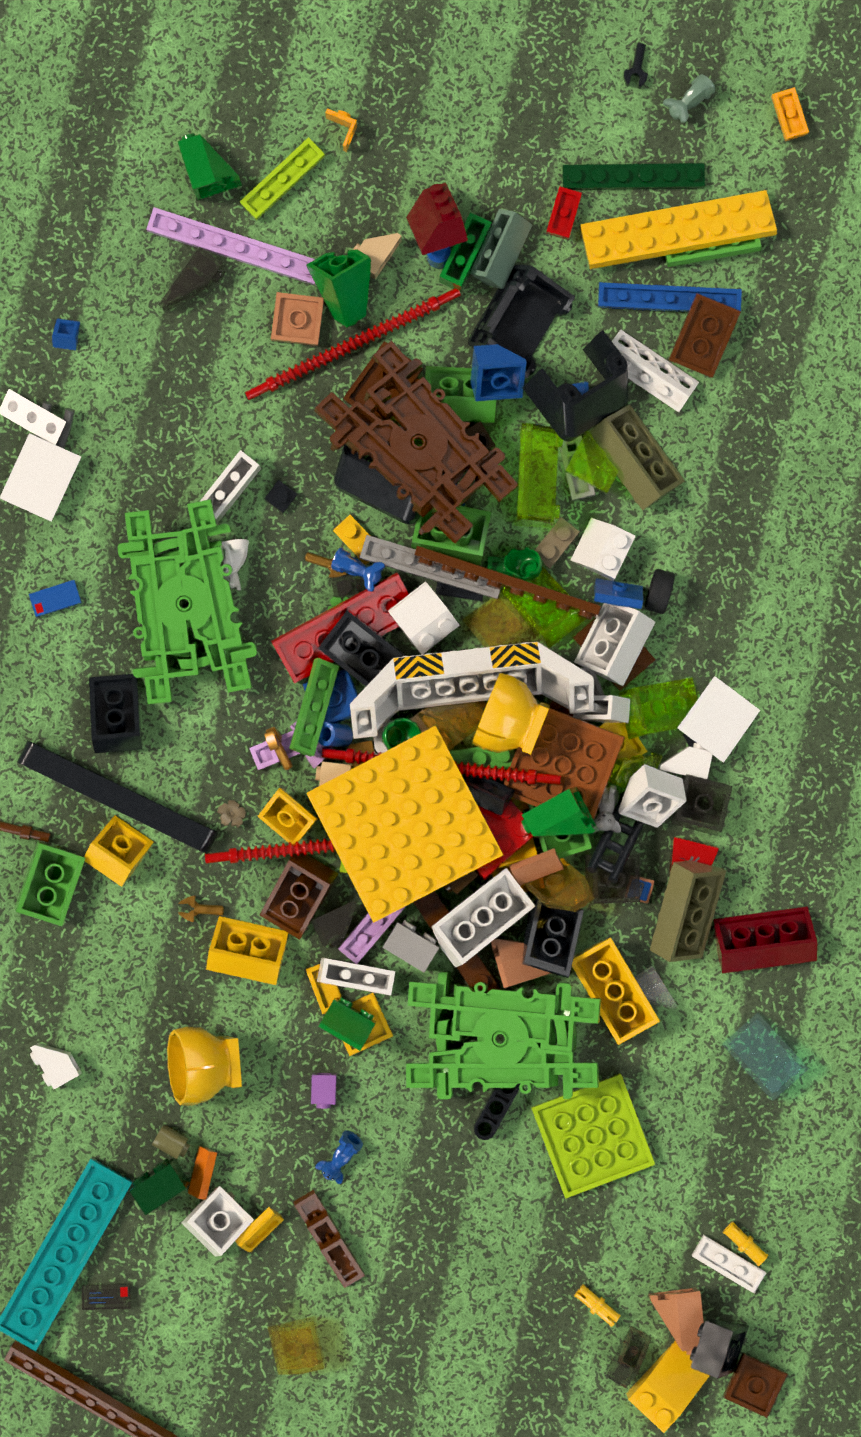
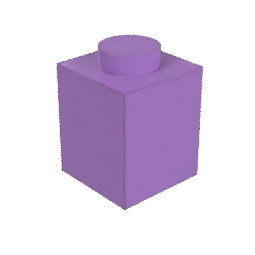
(323, 1089)

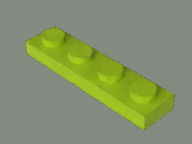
(282, 178)

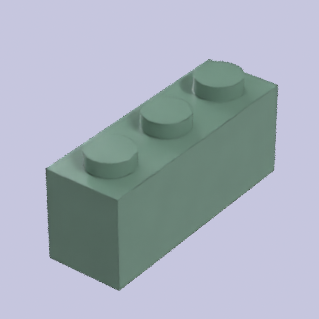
(501, 248)

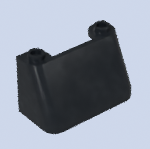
(522, 313)

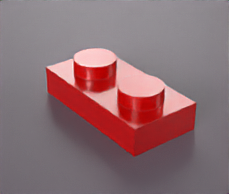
(564, 213)

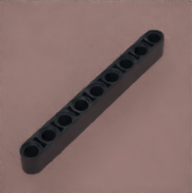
(117, 797)

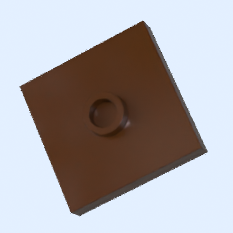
(755, 1385)

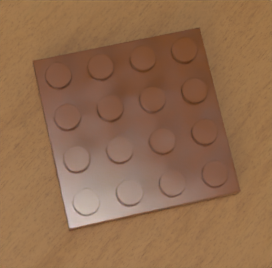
(575, 751)

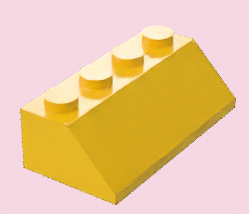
(610, 979)

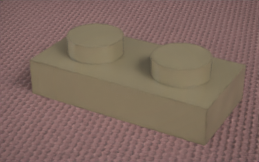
(556, 542)

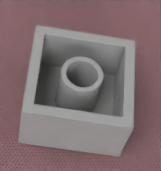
(411, 946)

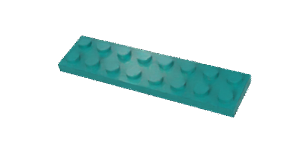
(63, 1254)

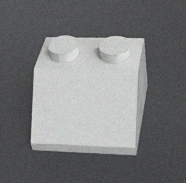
(603, 548)
(423, 618)
(652, 796)
(217, 1221)

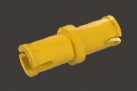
(745, 1243)
(597, 1305)

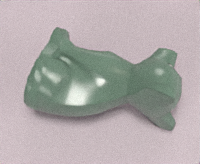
(701, 89)

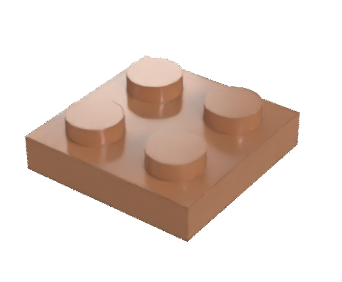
(297, 319)

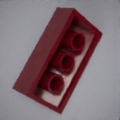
(765, 939)

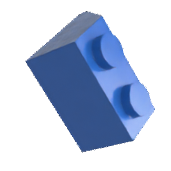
(497, 373)

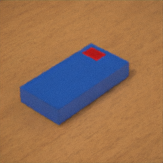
(55, 598)

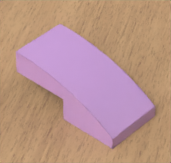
(264, 757)

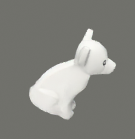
(235, 555)

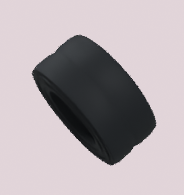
(659, 591)

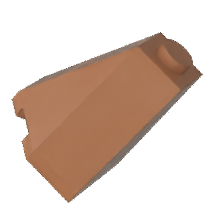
(509, 962)
(681, 1314)

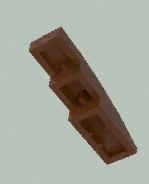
(329, 1238)

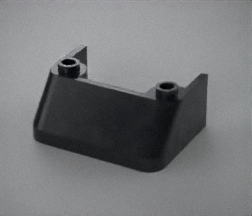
(574, 413)
(371, 487)

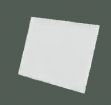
(40, 477)
(718, 719)

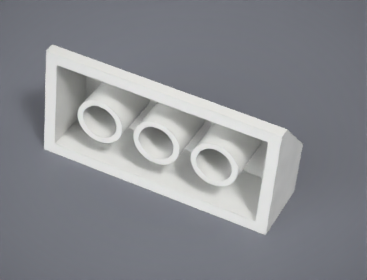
(481, 918)

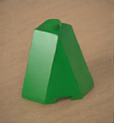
(206, 168)
(343, 284)
(560, 816)

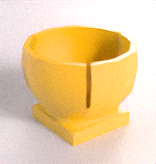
(510, 717)
(201, 1064)

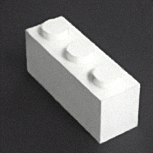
(231, 484)
(356, 976)

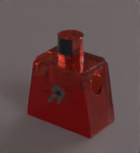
(687, 850)

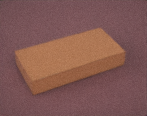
(536, 867)

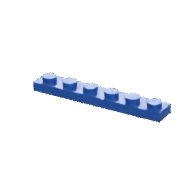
(661, 296)

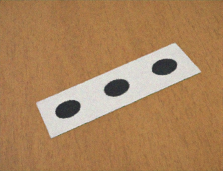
(32, 417)

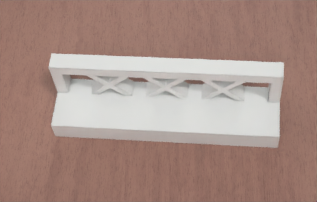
(650, 377)

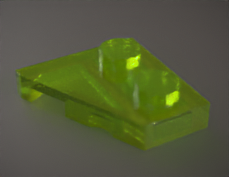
(592, 465)
(625, 768)

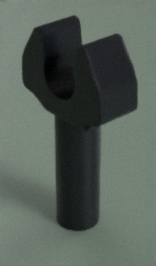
(637, 67)

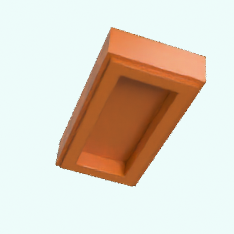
(202, 1172)

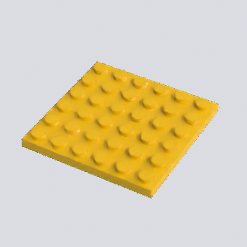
(404, 824)

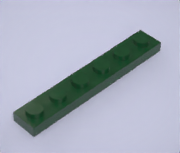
(634, 176)

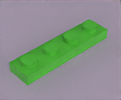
(713, 252)
(314, 707)

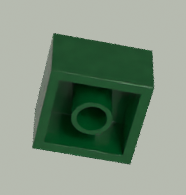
(160, 1186)

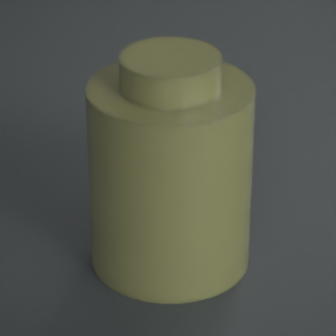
(171, 1142)

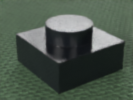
(281, 496)

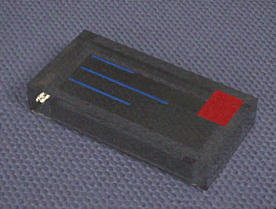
(106, 1296)

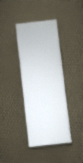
(728, 1264)

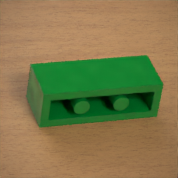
(465, 253)

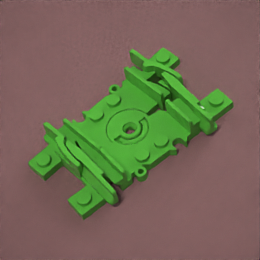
(198, 581)
(523, 1023)

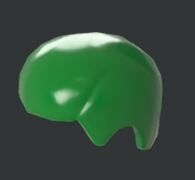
(523, 564)
(399, 731)

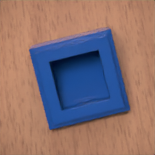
(65, 334)

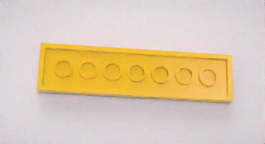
(678, 229)

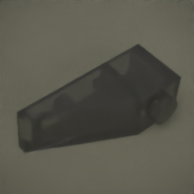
(196, 277)

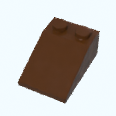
(298, 894)

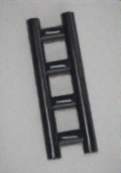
(624, 851)

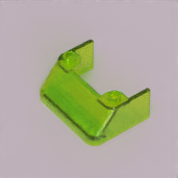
(537, 476)

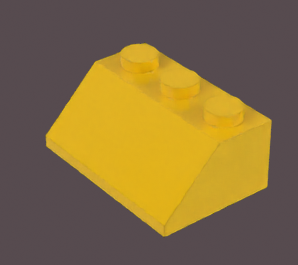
(247, 950)

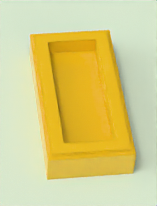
(324, 992)
(259, 1229)

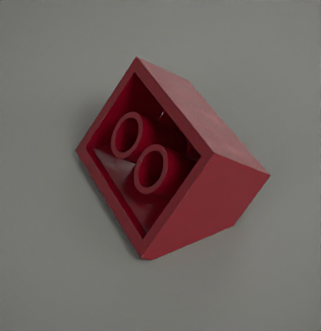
(436, 220)

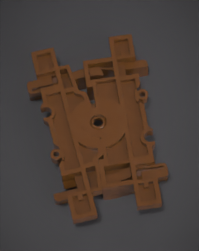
(414, 467)

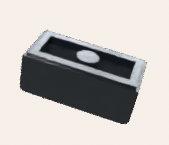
(489, 793)

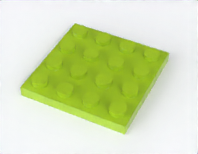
(593, 1136)

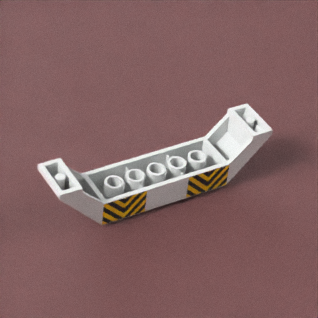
(467, 678)

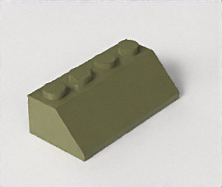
(637, 457)
(687, 911)

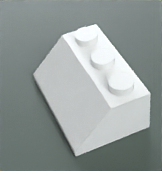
(614, 642)

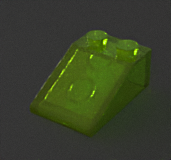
(545, 620)
(659, 706)

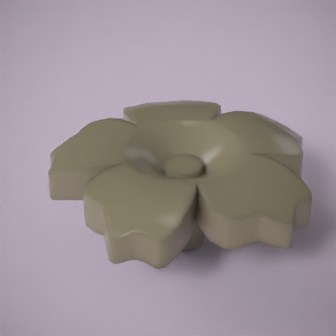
(231, 813)

